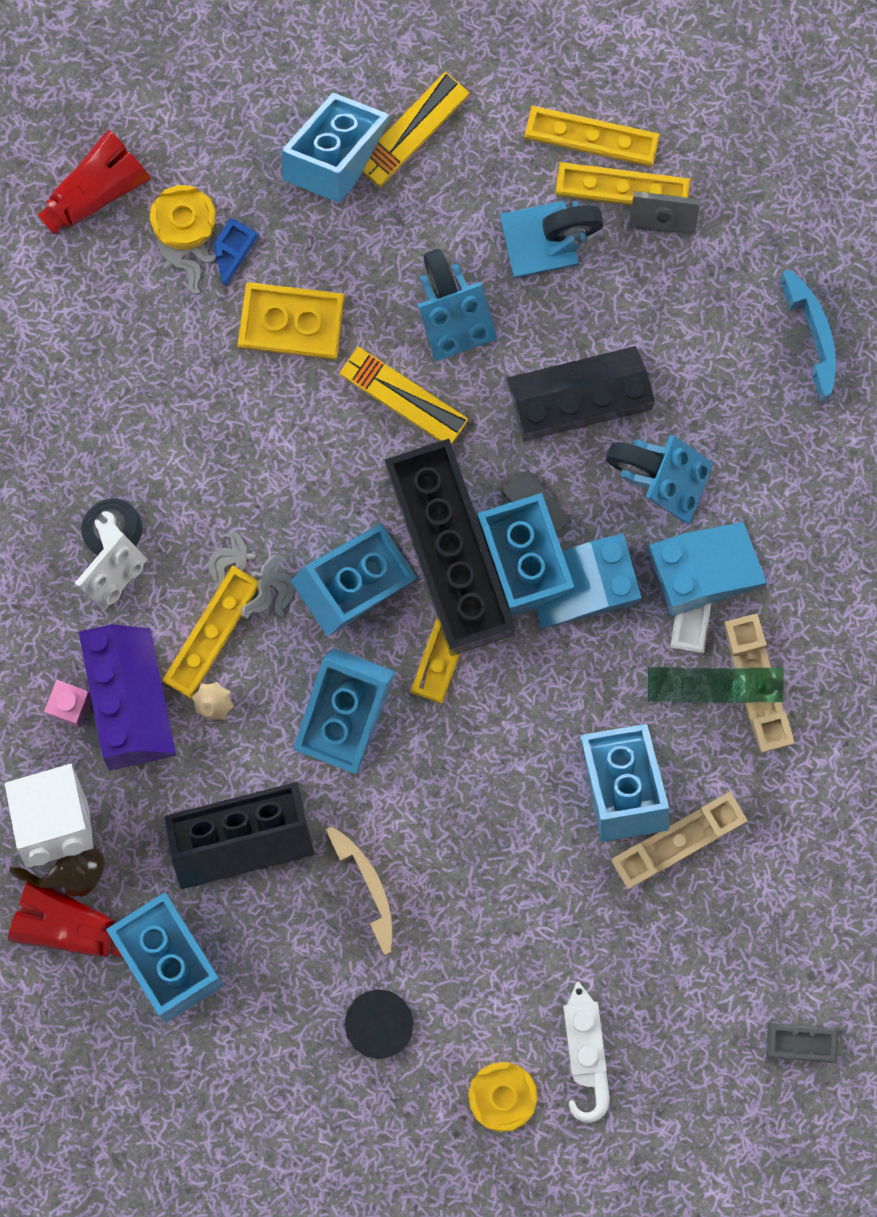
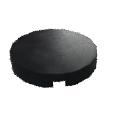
(378, 1024)

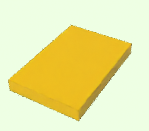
(291, 320)

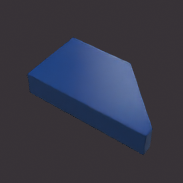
(232, 248)

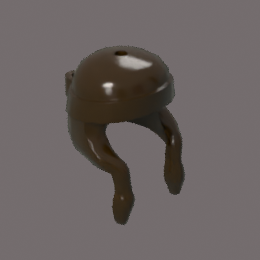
(75, 873)

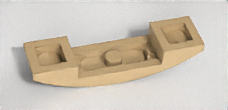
(749, 651)
(679, 841)
(347, 849)

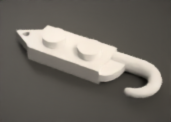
(586, 1052)

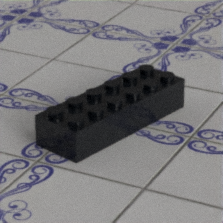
(450, 547)

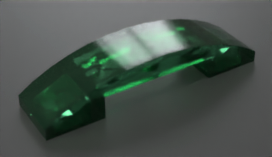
(716, 685)

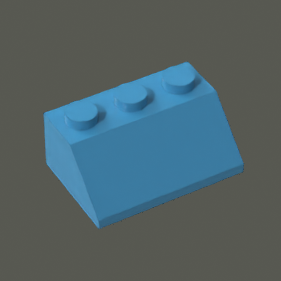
(525, 553)

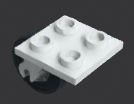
(112, 533)

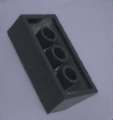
(580, 393)
(238, 835)

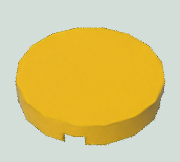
(186, 226)
(495, 1107)

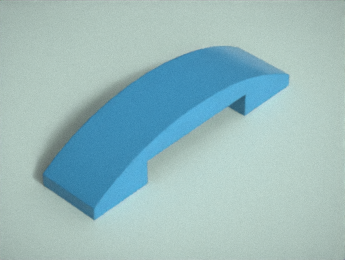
(800, 295)

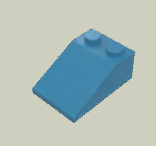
(333, 147)
(705, 567)
(353, 579)
(601, 580)
(343, 709)
(625, 783)
(165, 957)

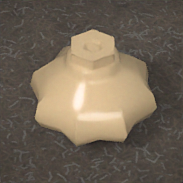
(212, 701)

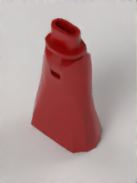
(97, 181)
(61, 923)

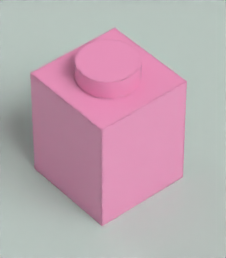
(68, 703)

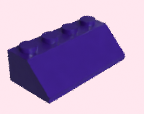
(126, 695)

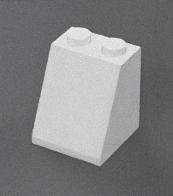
(49, 816)

